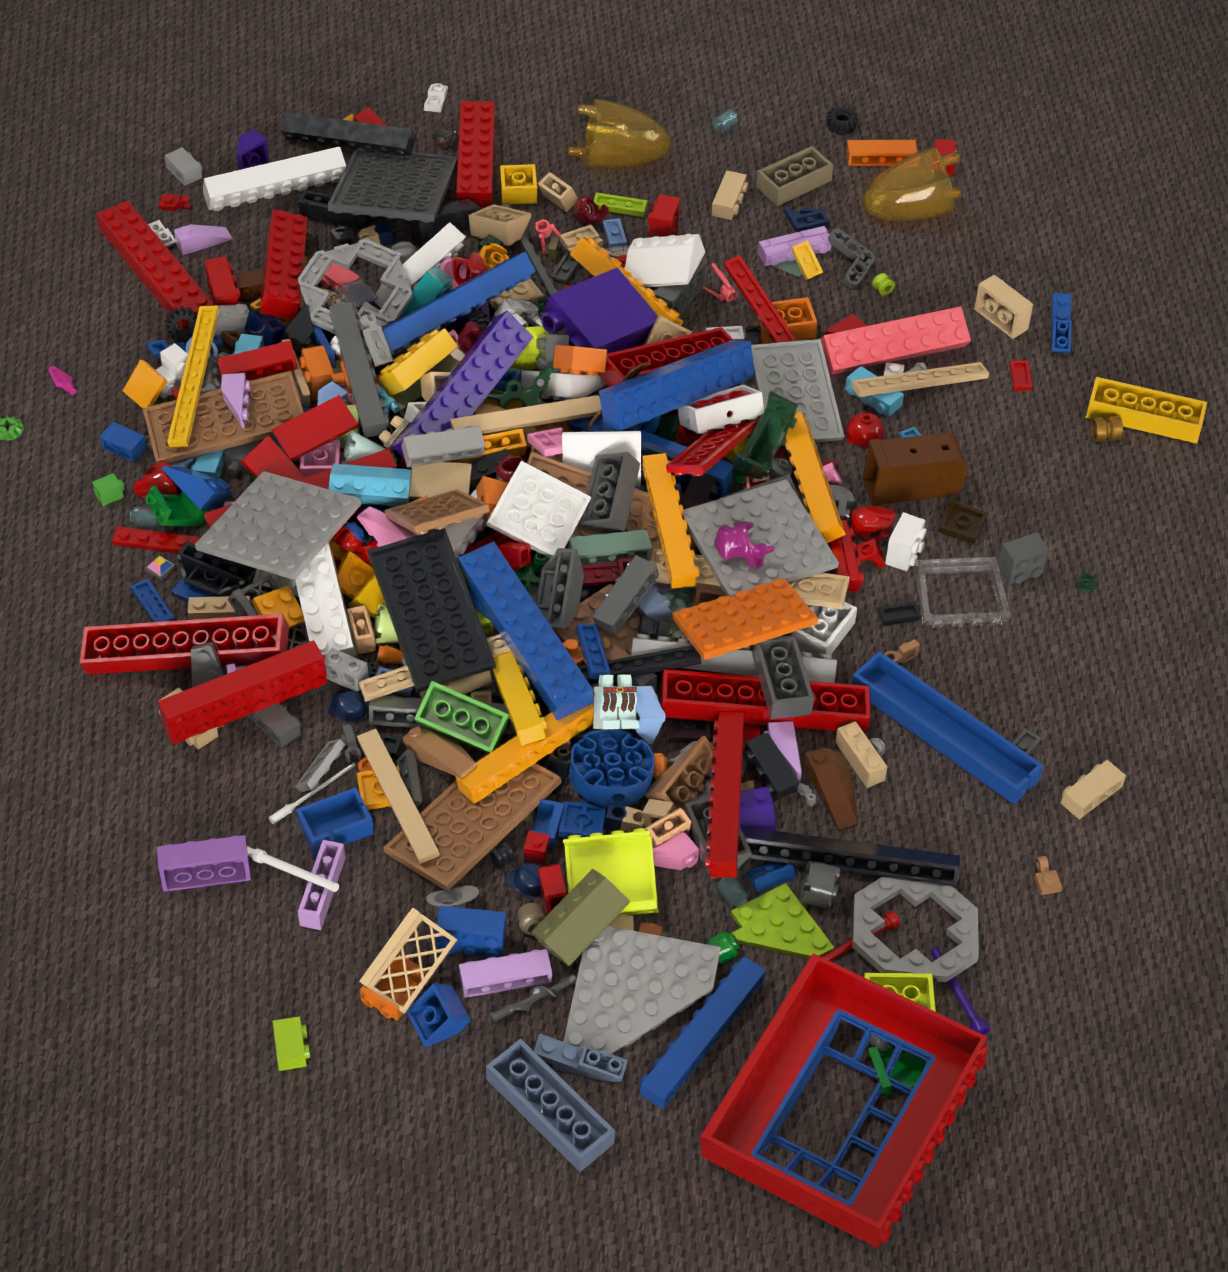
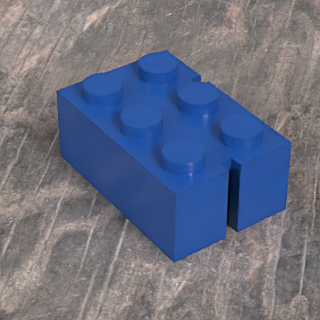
(335, 819)
(474, 929)

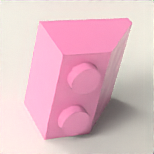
(321, 459)

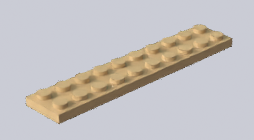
(815, 590)

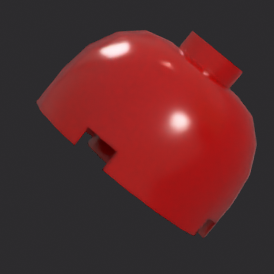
(863, 428)

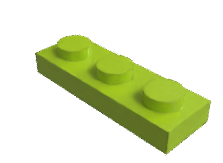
(621, 204)

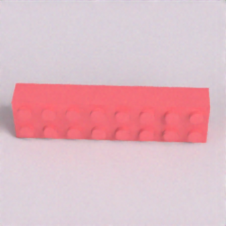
(895, 340)

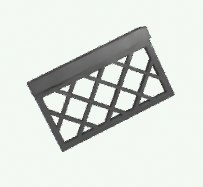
(244, 607)

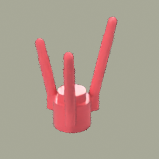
(544, 231)
(727, 292)

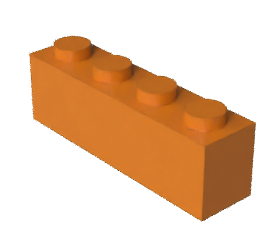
(878, 152)

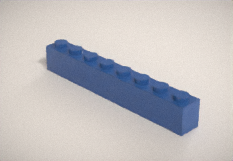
(702, 1032)

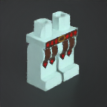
(615, 704)

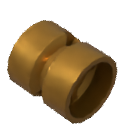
(1110, 428)

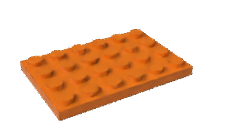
(744, 618)

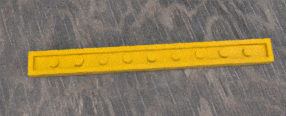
(193, 377)

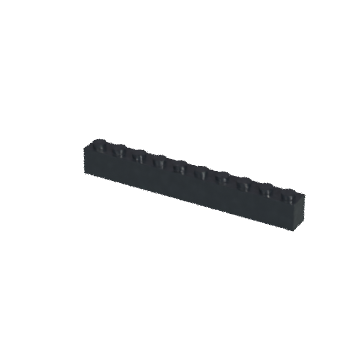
(853, 856)

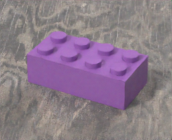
(203, 863)

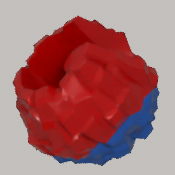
(349, 537)

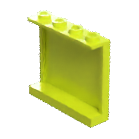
(622, 859)

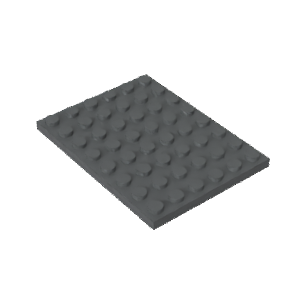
(393, 185)

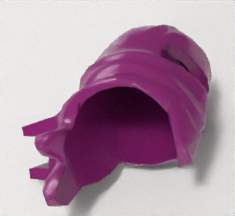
(735, 542)

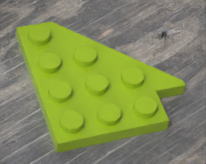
(780, 925)

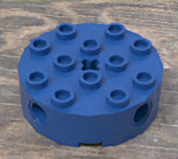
(611, 767)

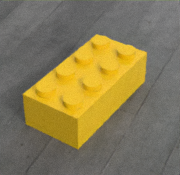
(416, 361)

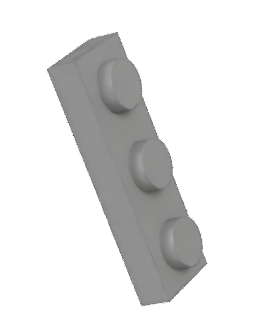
(320, 765)

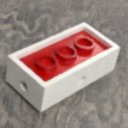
(721, 409)

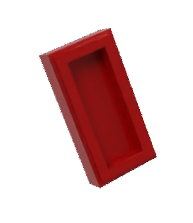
(1020, 375)

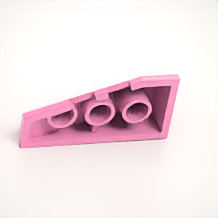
(382, 528)

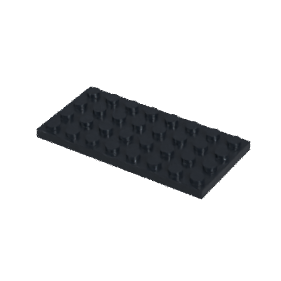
(431, 609)

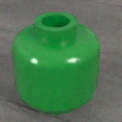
(728, 944)

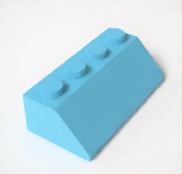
(372, 484)

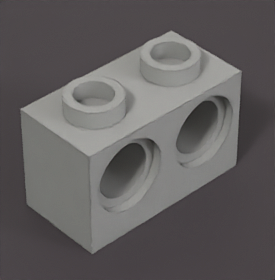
(345, 669)

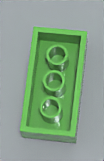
(462, 718)

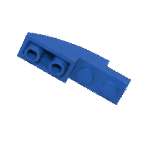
(1061, 323)

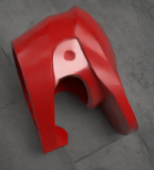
(474, 266)
(155, 478)
(870, 519)

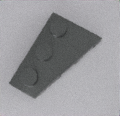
(205, 664)

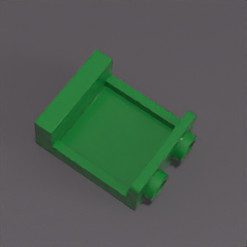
(174, 509)
(906, 1069)

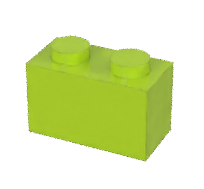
(289, 1043)

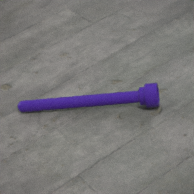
(977, 1023)

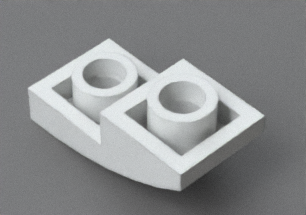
(436, 97)
(164, 234)

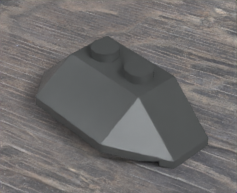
(560, 588)

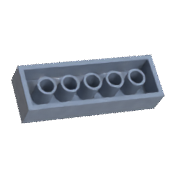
(550, 1105)

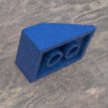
(202, 489)

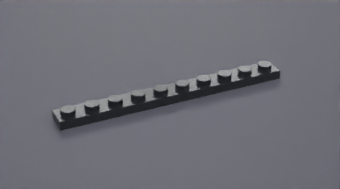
(640, 664)

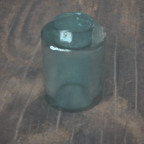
(725, 120)
(143, 517)
(732, 892)

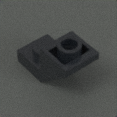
(559, 764)

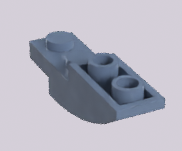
(578, 1061)

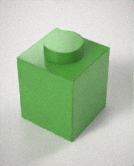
(108, 489)

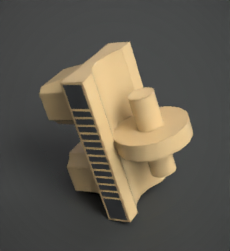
(389, 439)

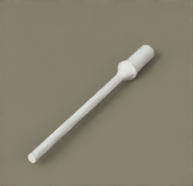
(289, 808)

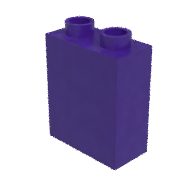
(600, 313)

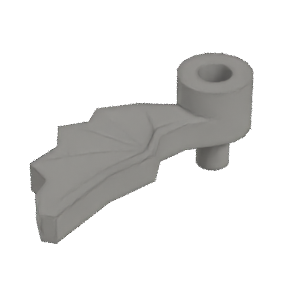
(804, 790)

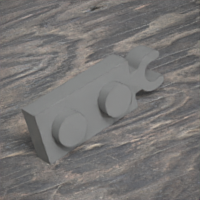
(376, 340)

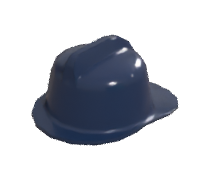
(348, 706)
(525, 880)

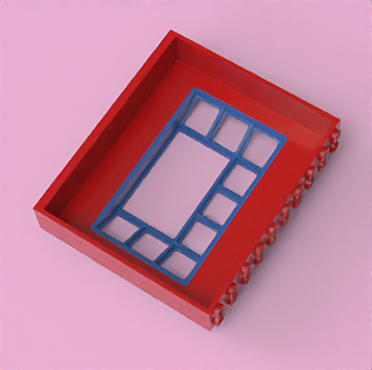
(785, 1063)

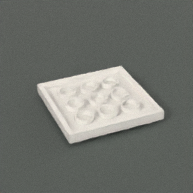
(538, 510)

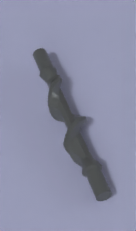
(535, 994)

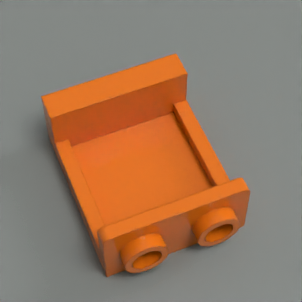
(386, 1007)

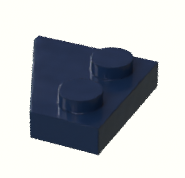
(806, 218)

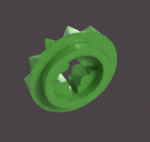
(15, 430)

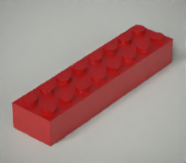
(476, 152)
(283, 265)
(660, 353)
(242, 692)

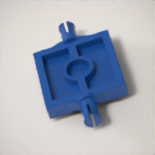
(581, 819)

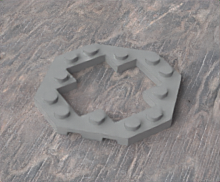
(345, 256)
(883, 959)

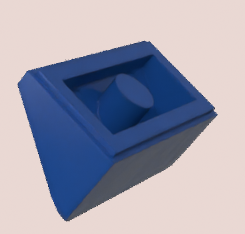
(770, 875)

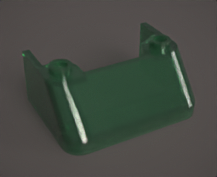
(766, 438)

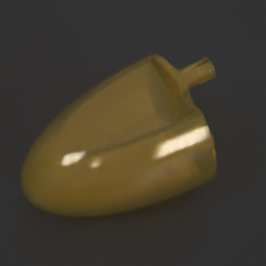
(620, 137)
(913, 188)

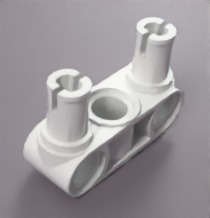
(519, 310)

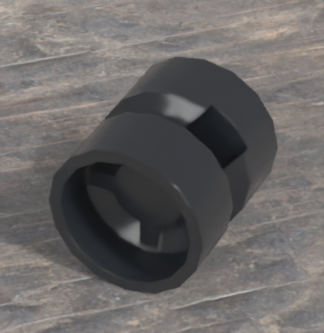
(649, 627)

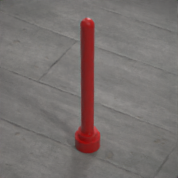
(891, 922)

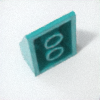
(431, 286)

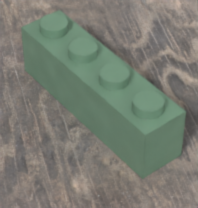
(611, 546)

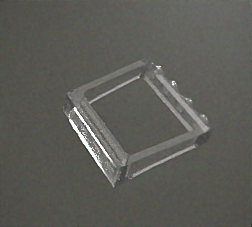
(961, 565)

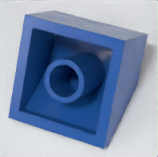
(438, 1014)

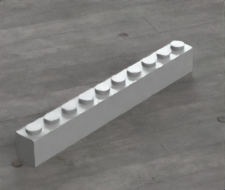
(738, 661)

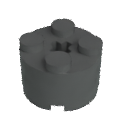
(818, 884)

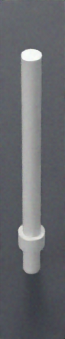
(261, 857)

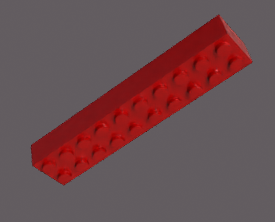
(151, 260)
(170, 643)
(706, 694)

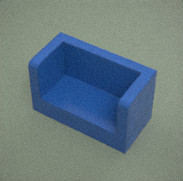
(123, 441)
(549, 819)

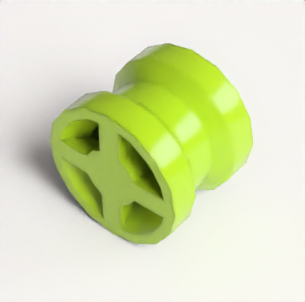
(883, 284)

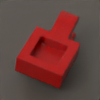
(171, 202)

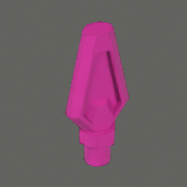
(62, 380)

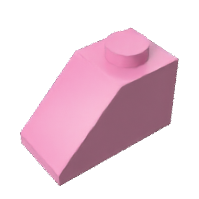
(676, 853)

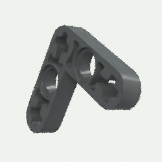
(857, 256)

